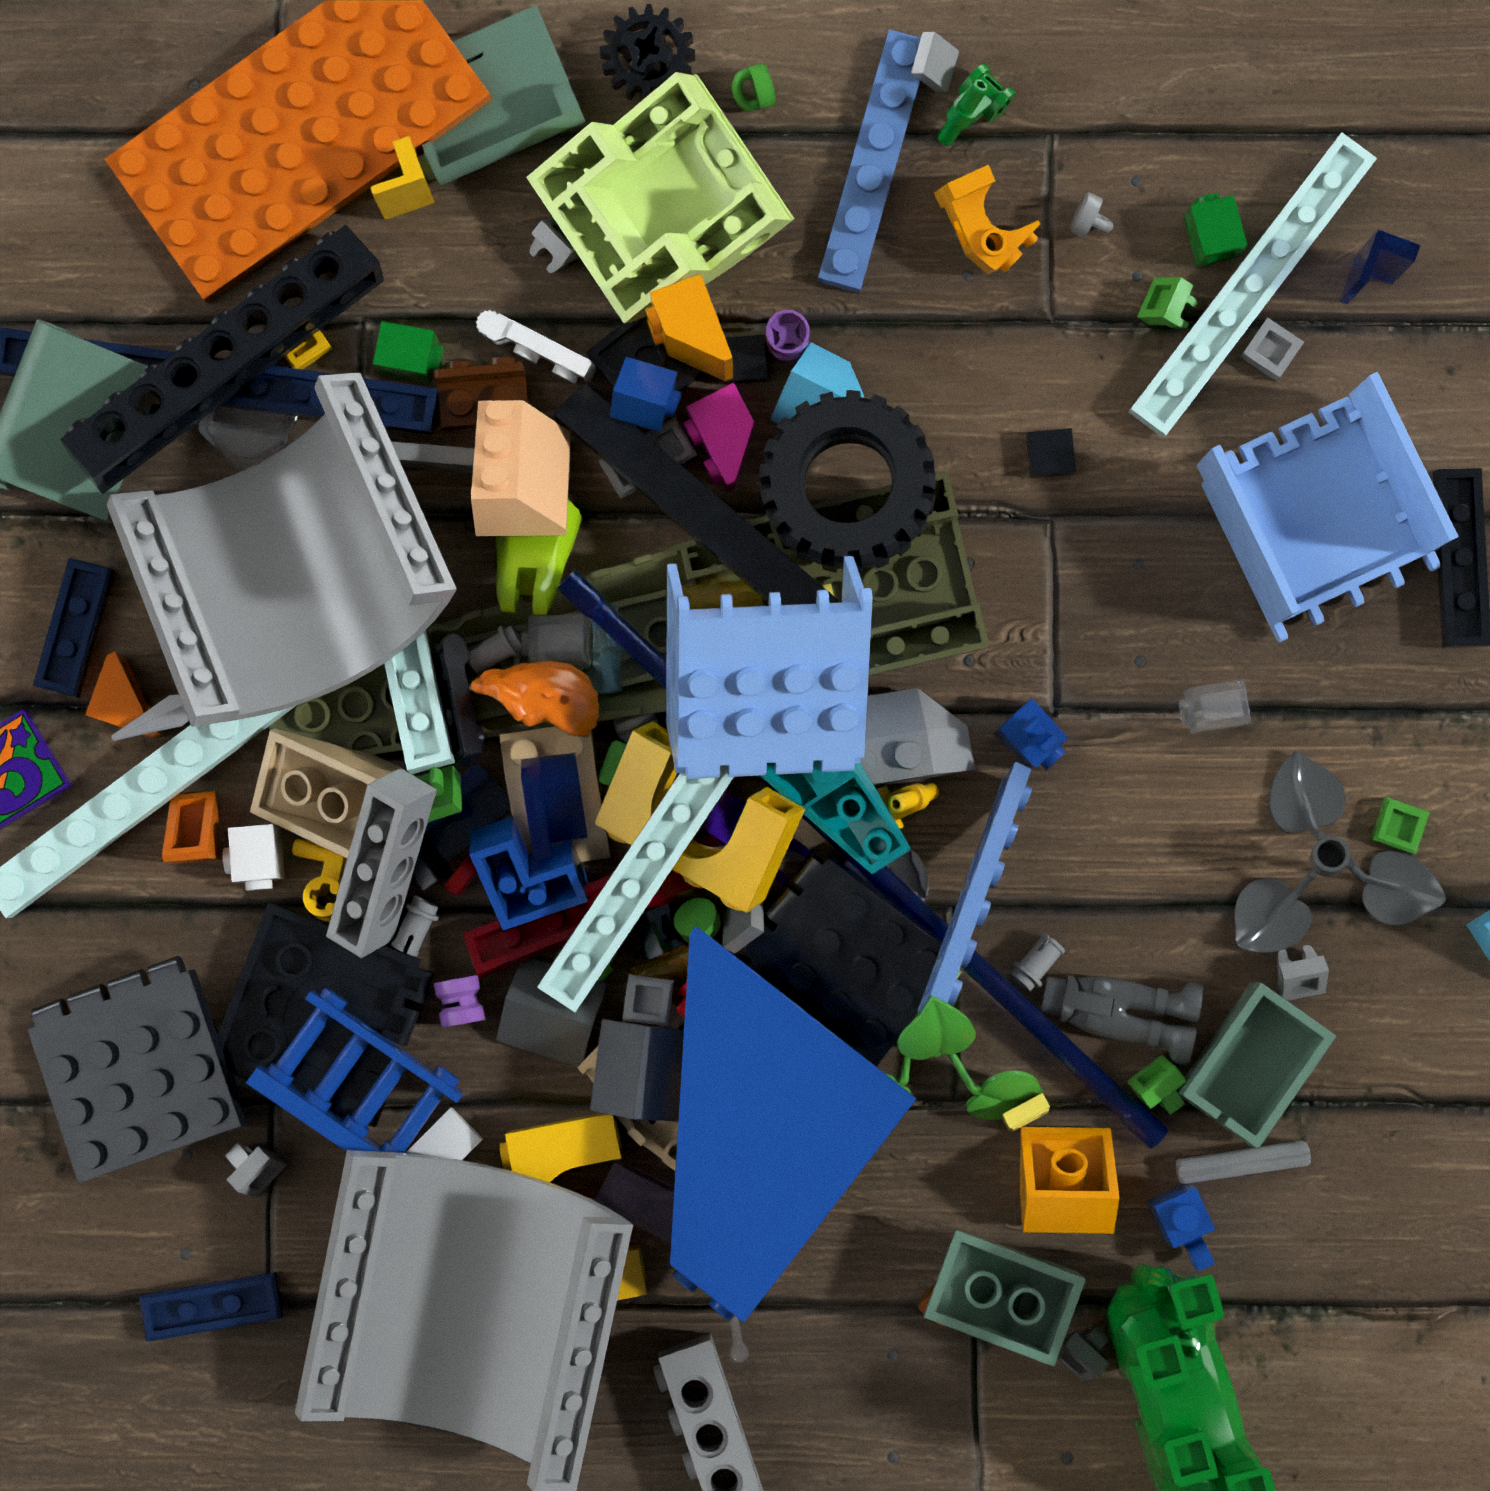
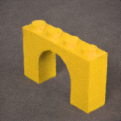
(735, 872)
(571, 1143)

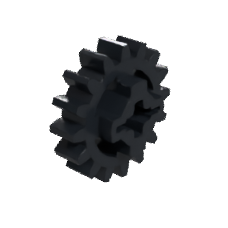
(632, 44)

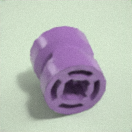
(789, 328)
(459, 1001)

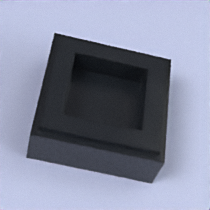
(748, 359)
(1051, 453)

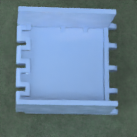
(1327, 505)
(768, 682)

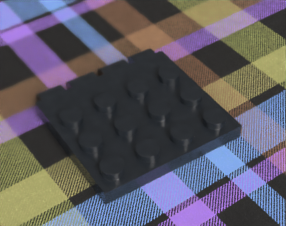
(845, 955)
(271, 1006)
(134, 1068)

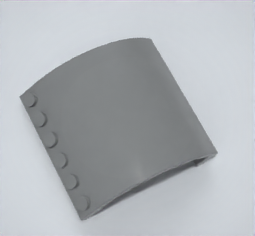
(287, 568)
(466, 1307)

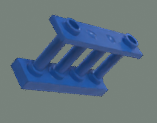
(315, 1104)

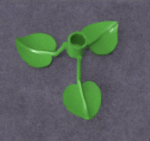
(948, 1031)

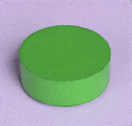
(698, 913)

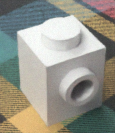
(254, 856)

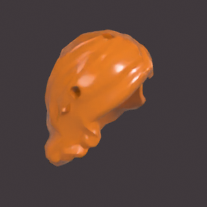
(544, 693)

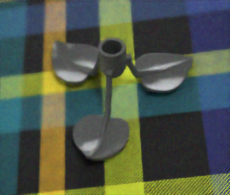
(1308, 797)

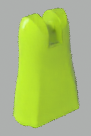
(533, 566)

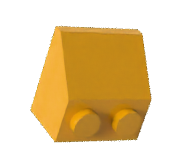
(689, 328)
(1068, 1180)

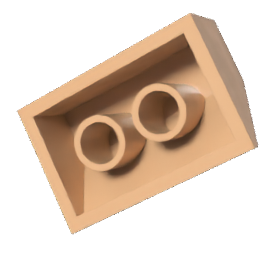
(519, 471)

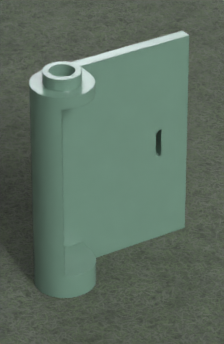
(528, 96)
(52, 389)

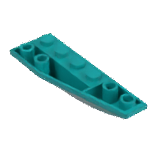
(847, 811)

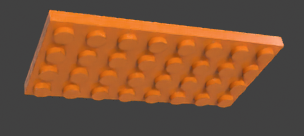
(294, 134)

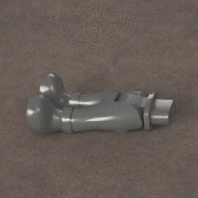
(1101, 1004)

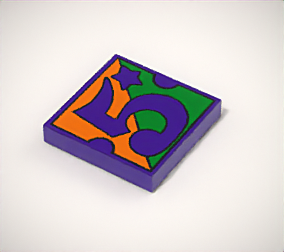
(27, 769)

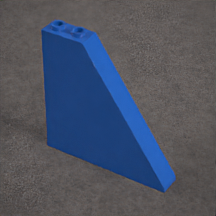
(767, 1129)

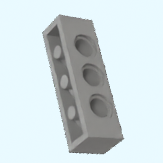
(381, 862)
(700, 1362)

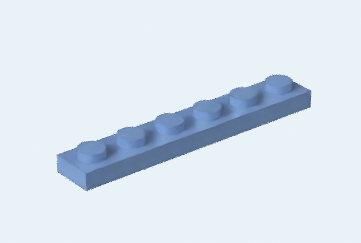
(872, 165)
(983, 873)

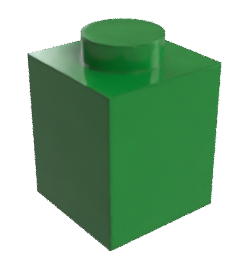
(1214, 229)
(407, 352)

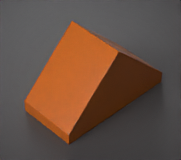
(118, 694)
(192, 829)

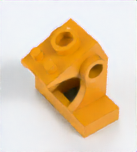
(965, 208)

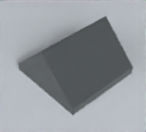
(543, 1024)
(638, 1071)

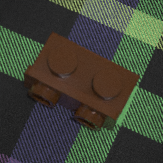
(464, 385)

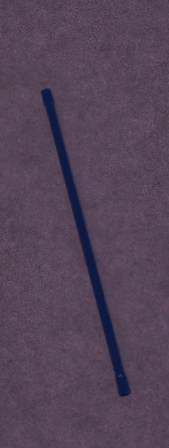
(1131, 1112)

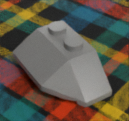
(913, 739)

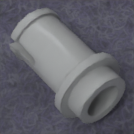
(495, 649)
(415, 923)
(1036, 962)

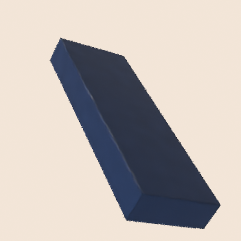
(74, 627)
(211, 1306)

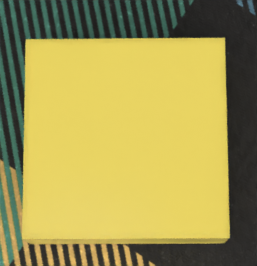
(1026, 1112)

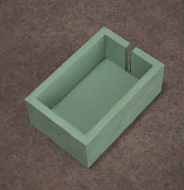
(1255, 1064)

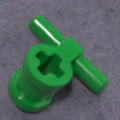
(978, 97)

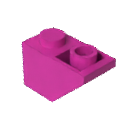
(725, 432)

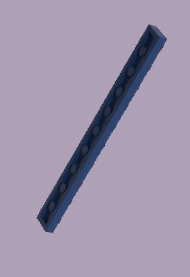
(274, 391)

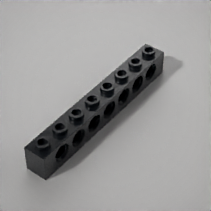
(216, 380)

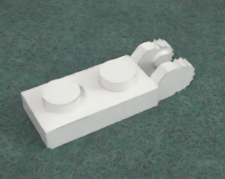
(534, 345)

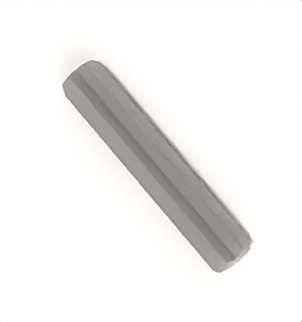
(1243, 1162)

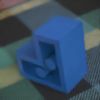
(518, 884)

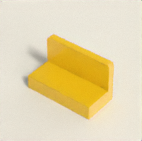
(407, 191)

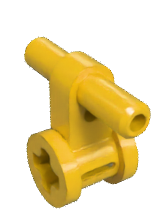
(908, 799)
(330, 877)

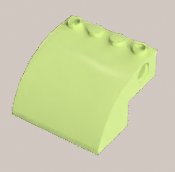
(659, 195)

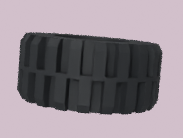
(846, 422)

